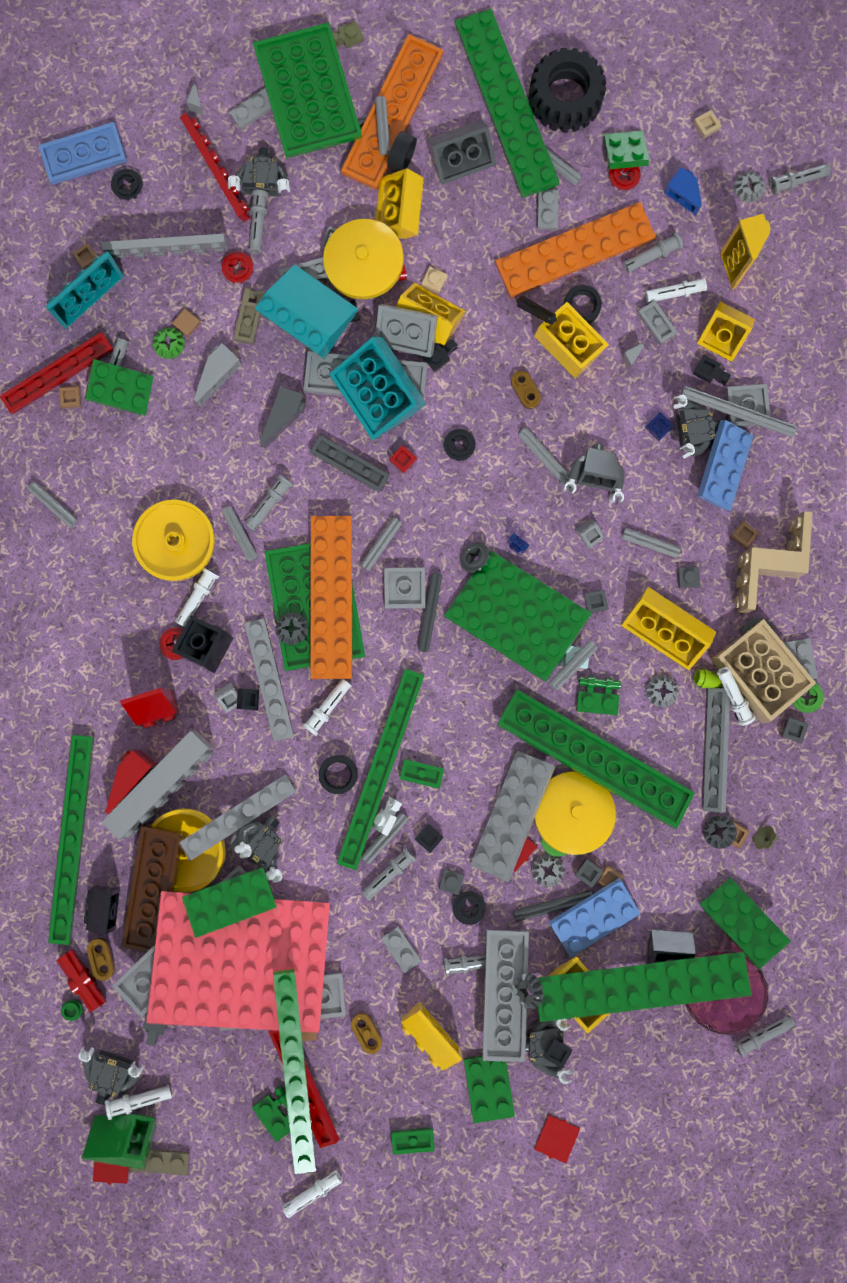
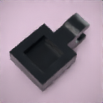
(440, 355)
(709, 369)

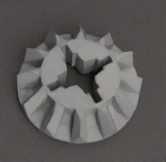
(746, 194)
(655, 696)
(538, 872)

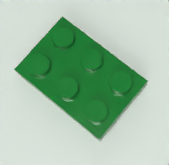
(118, 387)
(488, 1089)

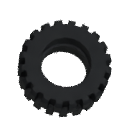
(572, 66)

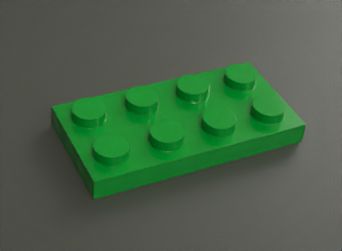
(229, 902)
(745, 923)

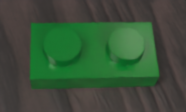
(422, 773)
(412, 1141)

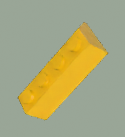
(744, 247)
(669, 628)

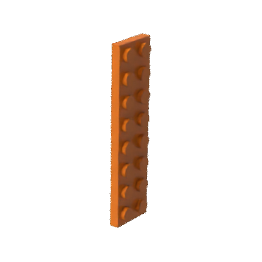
(403, 93)
(575, 250)
(331, 597)

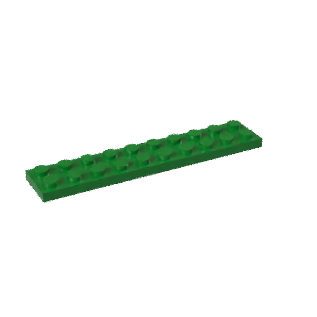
(506, 103)
(596, 759)
(644, 986)

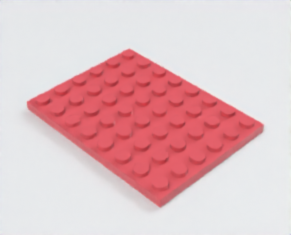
(229, 972)

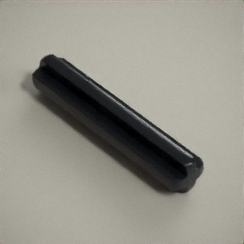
(536, 310)

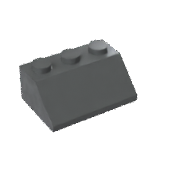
(461, 151)

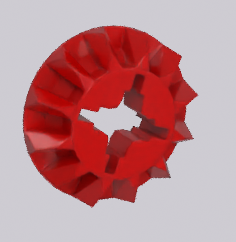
(625, 184)
(232, 260)
(168, 638)

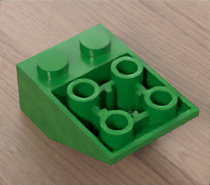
(121, 1141)

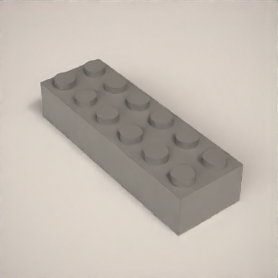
(158, 785)

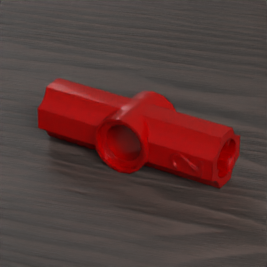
(81, 981)

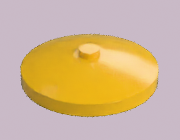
(363, 259)
(173, 540)
(575, 814)
(204, 868)

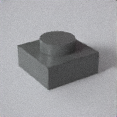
(689, 577)
(596, 601)
(794, 730)
(588, 873)
(451, 881)

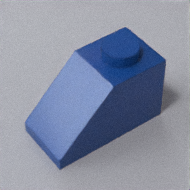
(685, 190)

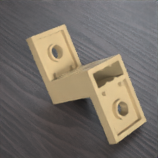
(773, 562)

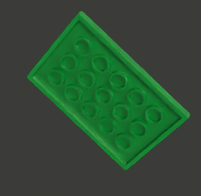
(307, 90)
(291, 592)
(518, 616)

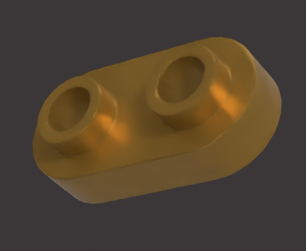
(524, 389)
(98, 959)
(366, 1032)

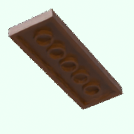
(153, 872)

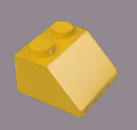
(726, 331)

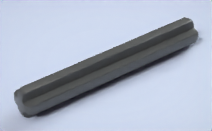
(430, 612)
(550, 906)

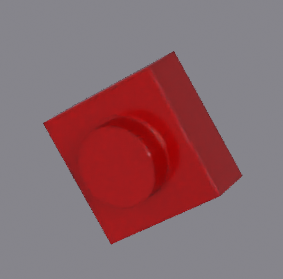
(403, 459)

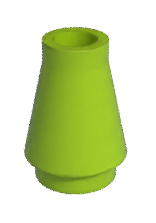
(707, 679)

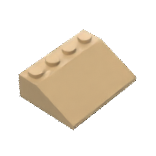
(764, 671)

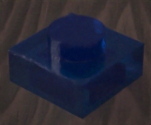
(659, 426)
(517, 544)

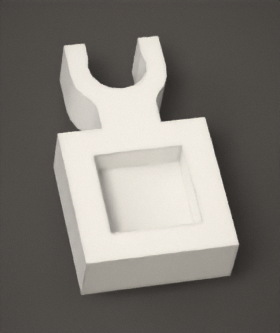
(385, 819)

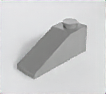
(217, 370)

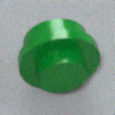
(72, 1010)

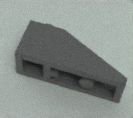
(283, 413)

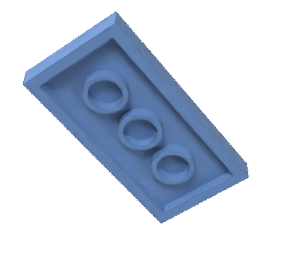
(82, 153)
(725, 465)
(594, 917)

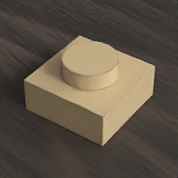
(707, 124)
(434, 280)

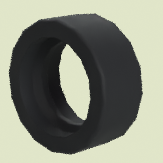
(401, 151)
(590, 292)
(353, 774)

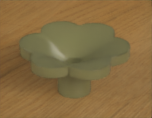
(764, 838)

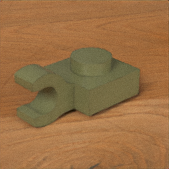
(348, 35)

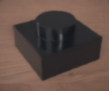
(248, 699)
(429, 838)
(557, 1052)

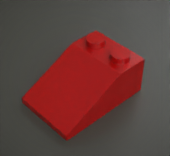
(151, 707)
(129, 774)

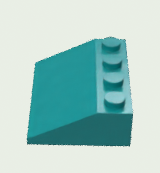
(84, 290)
(307, 310)
(377, 387)

